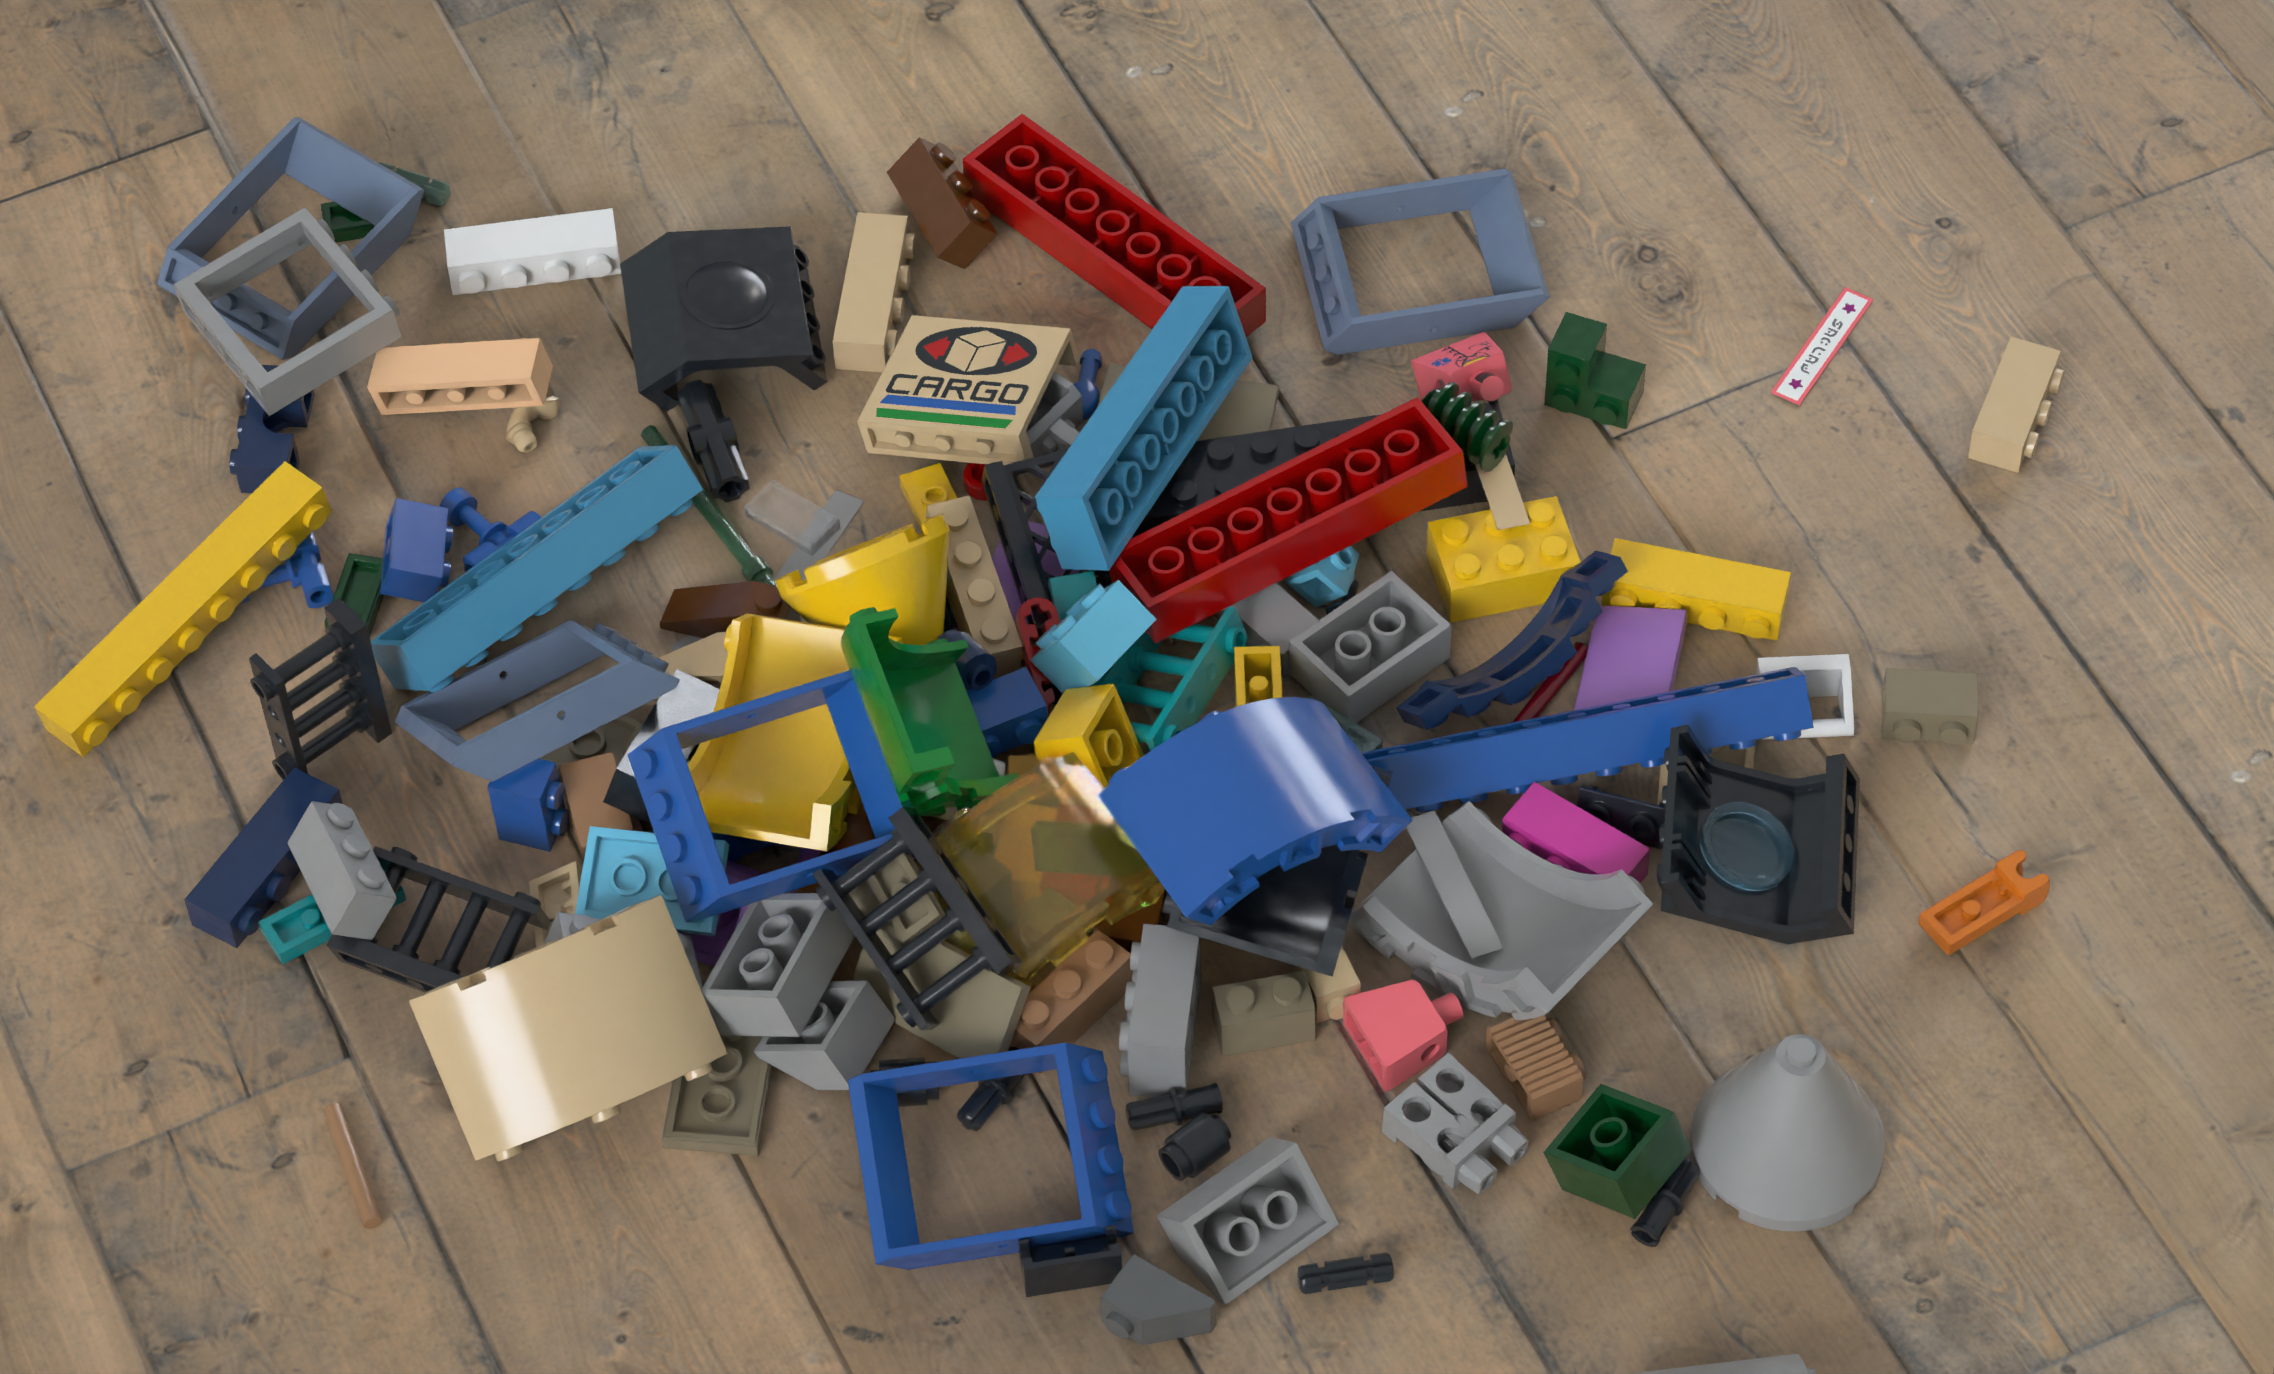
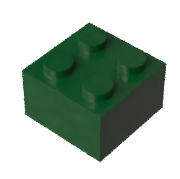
(1617, 1151)

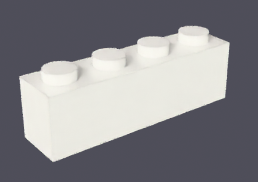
(532, 251)

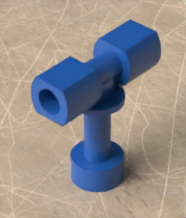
(492, 536)
(303, 571)

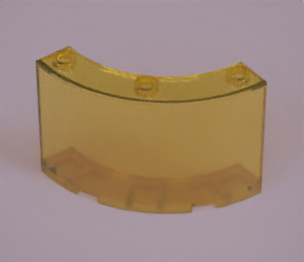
(1047, 863)

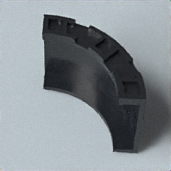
(1292, 913)

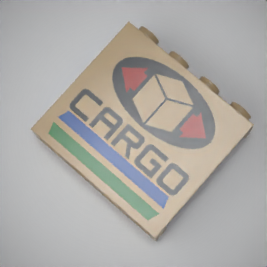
(963, 389)

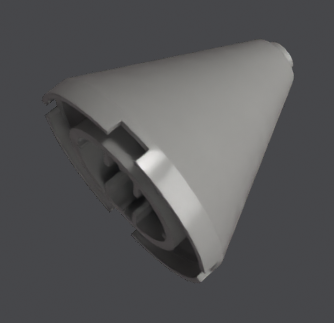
(1788, 1138)

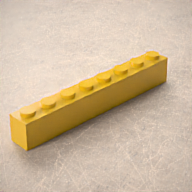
(183, 609)

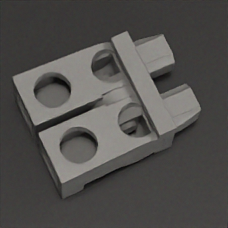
(1455, 1125)

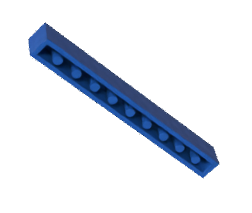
(1594, 739)

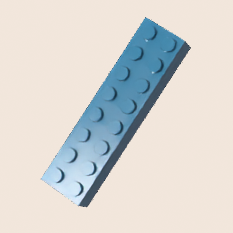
(1144, 428)
(535, 569)

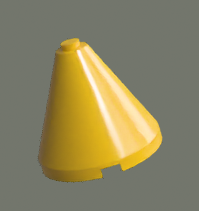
(881, 573)

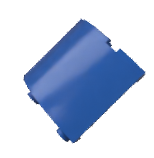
(1249, 796)

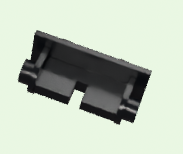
(1629, 816)

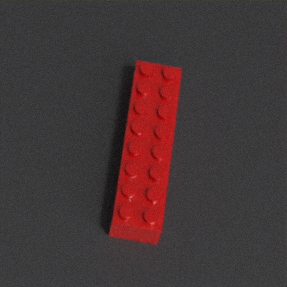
(1099, 225)
(1290, 517)

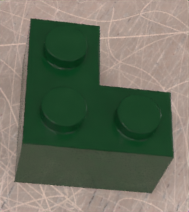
(1588, 379)

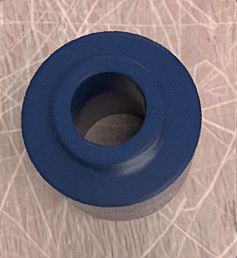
(975, 664)

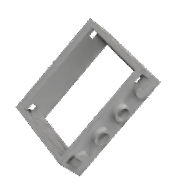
(319, 362)

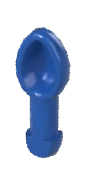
(1090, 363)

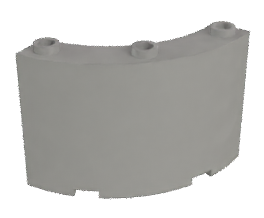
(1545, 916)

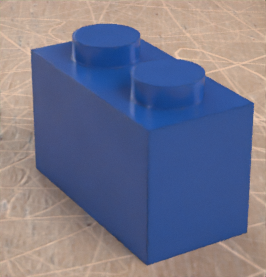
(415, 551)
(530, 805)

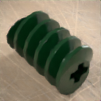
(1475, 434)

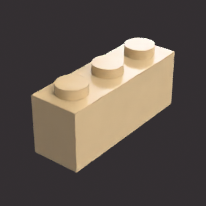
(2016, 405)

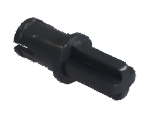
(987, 1099)
(1174, 1107)
(1665, 1205)

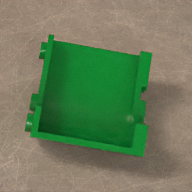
(920, 716)

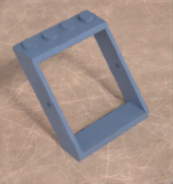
(335, 173)
(1502, 239)
(537, 731)

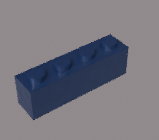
(257, 863)

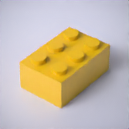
(1499, 570)

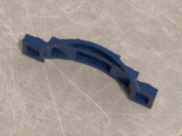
(1529, 657)

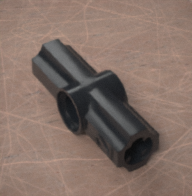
(713, 441)

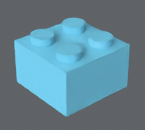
(1091, 636)

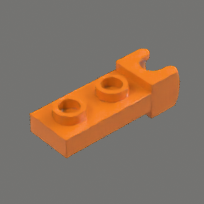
(1984, 904)

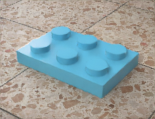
(629, 869)

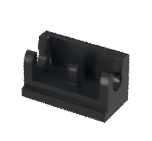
(1070, 1264)

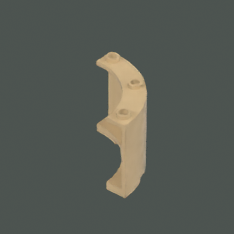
(569, 1030)

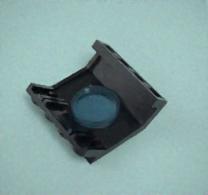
(1758, 846)

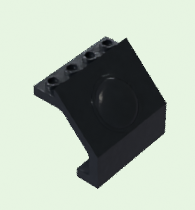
(720, 305)

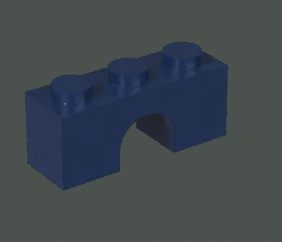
(260, 446)

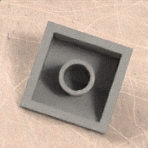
(837, 1039)

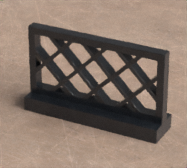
(1015, 533)

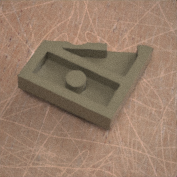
(886, 884)

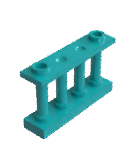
(1199, 675)

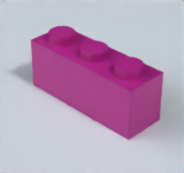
(1572, 836)

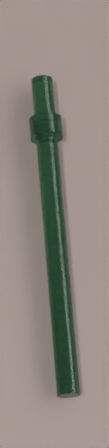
(753, 567)

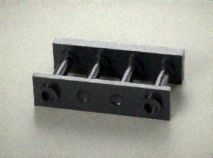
(358, 690)
(963, 914)
(402, 961)

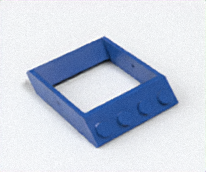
(681, 821)
(1090, 1135)

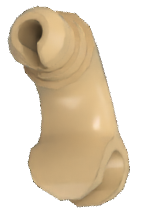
(519, 426)

